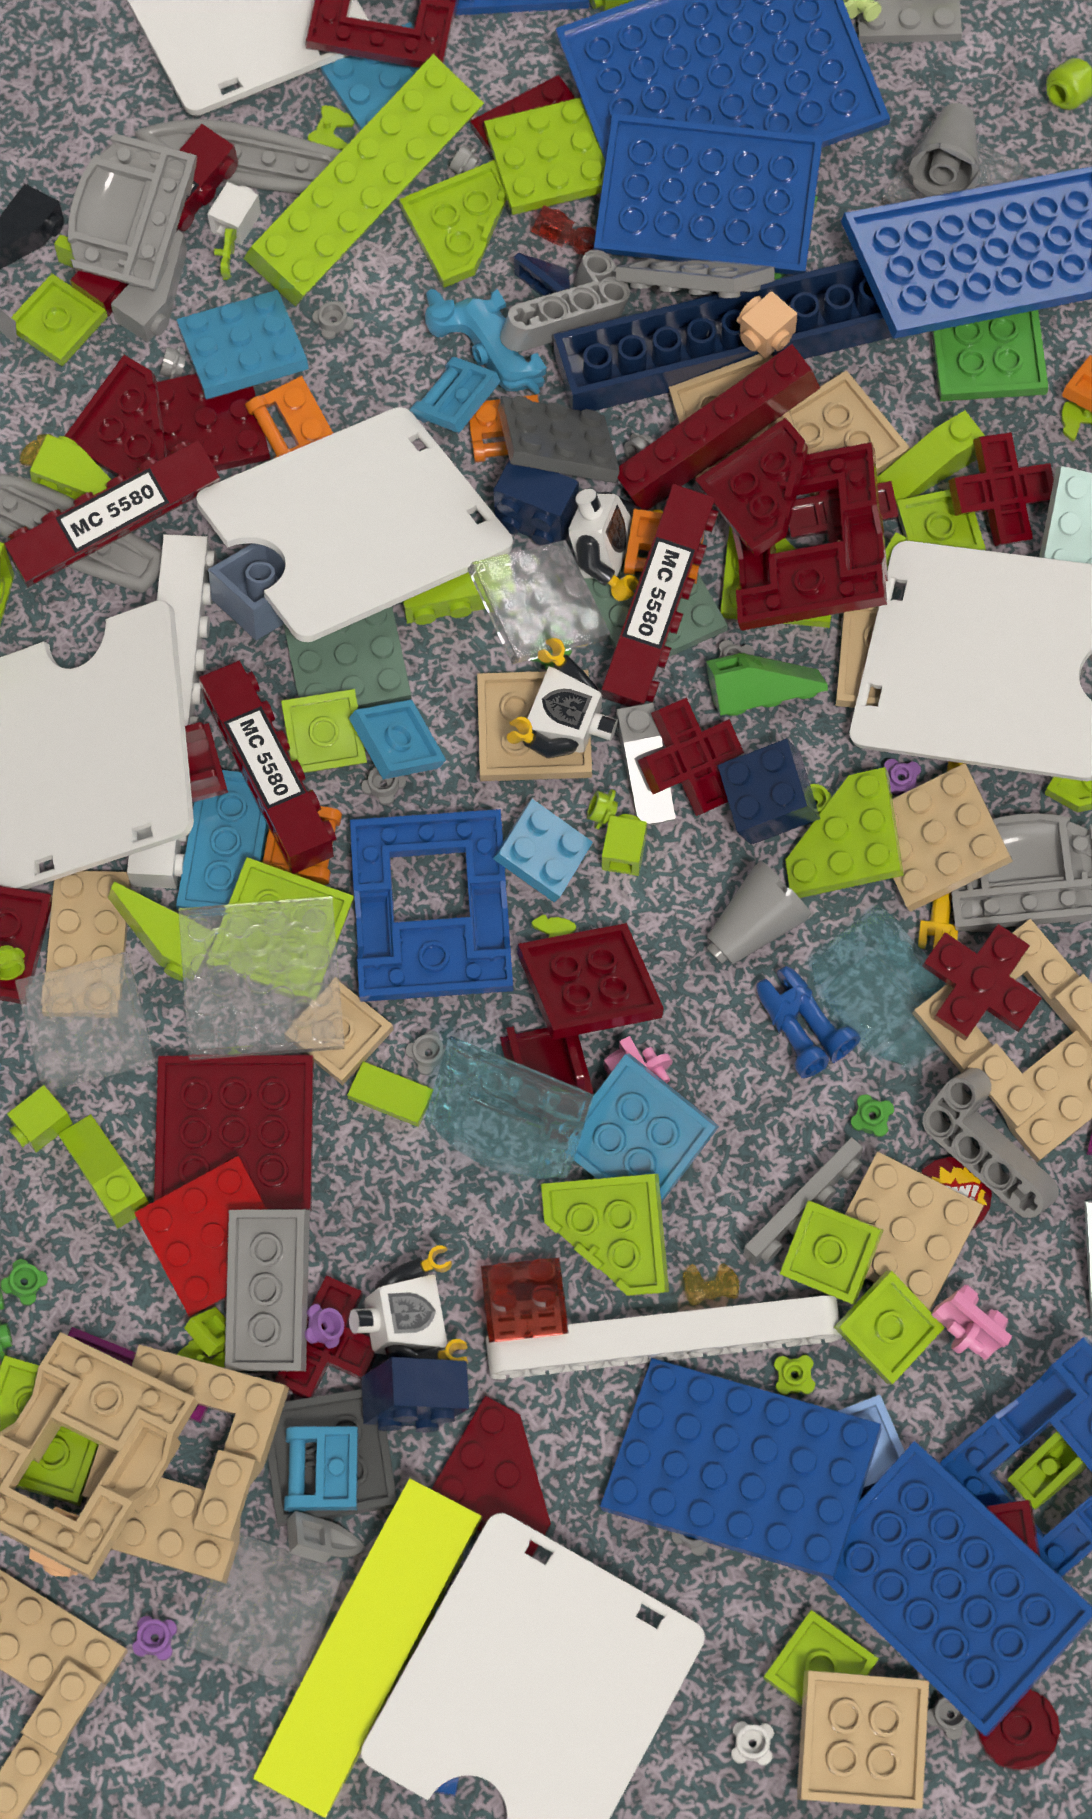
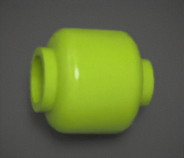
(1070, 84)

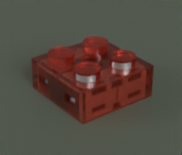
(524, 1300)

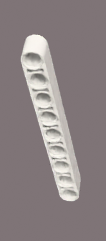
(668, 1335)

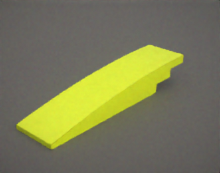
(367, 1647)

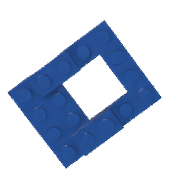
(435, 954)
(1058, 1399)

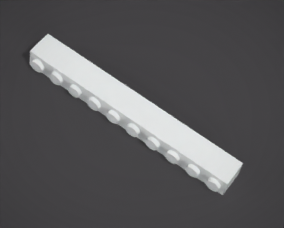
(185, 588)

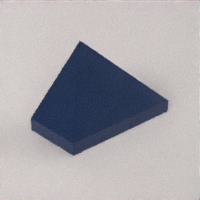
(541, 275)

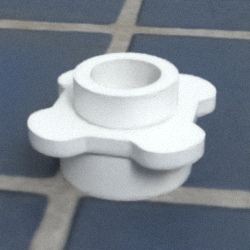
(762, 1736)

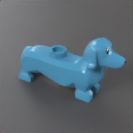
(483, 324)

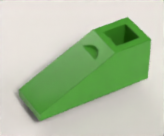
(754, 681)

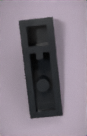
(28, 224)

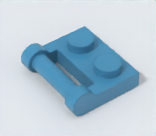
(456, 395)
(334, 1468)

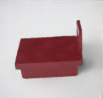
(204, 763)
(556, 1058)

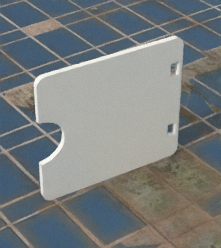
(230, 42)
(356, 522)
(981, 662)
(93, 751)
(534, 1681)

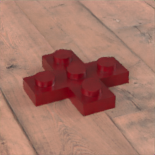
(1002, 489)
(823, 515)
(690, 756)
(981, 982)
(350, 1356)

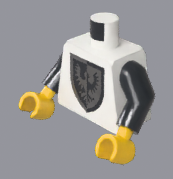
(601, 539)
(564, 709)
(407, 1313)

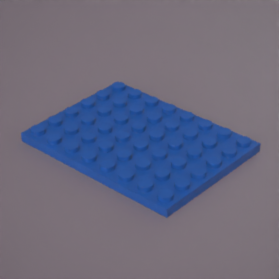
(726, 65)

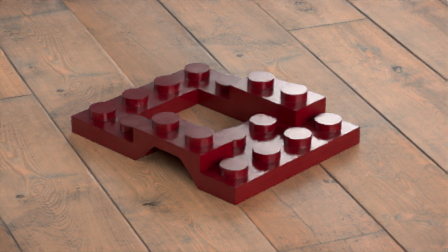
(338, 33)
(825, 576)

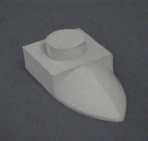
(320, 1538)

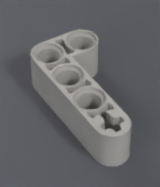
(592, 301)
(994, 1146)

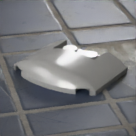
(129, 210)
(1043, 883)

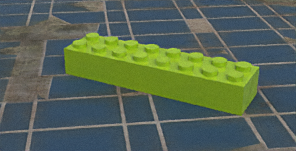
(363, 180)

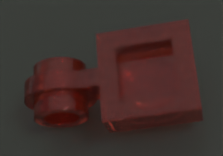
(558, 229)

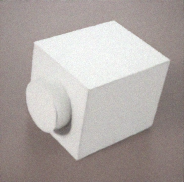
(236, 209)

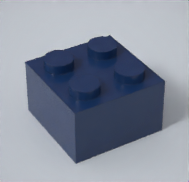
(536, 503)
(768, 791)
(415, 1393)

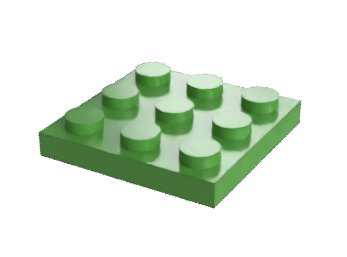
(991, 359)

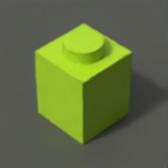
(624, 844)
(38, 1119)

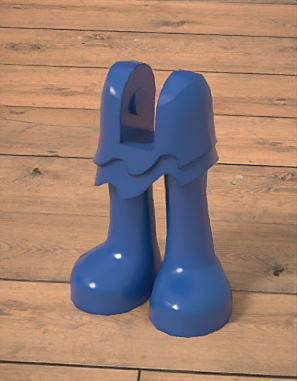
(784, 1014)

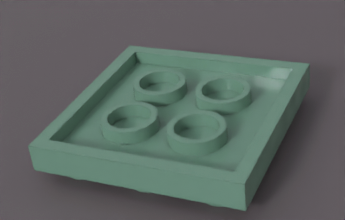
(699, 621)
(356, 657)

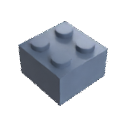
(239, 588)

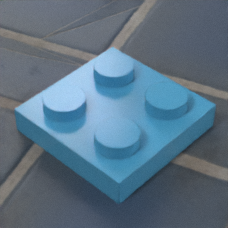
(397, 739)
(543, 850)

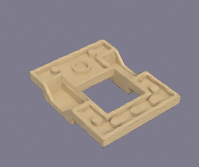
(1056, 1091)
(110, 1407)
(191, 1525)
(60, 1662)

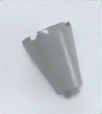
(948, 153)
(756, 916)

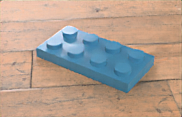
(221, 838)

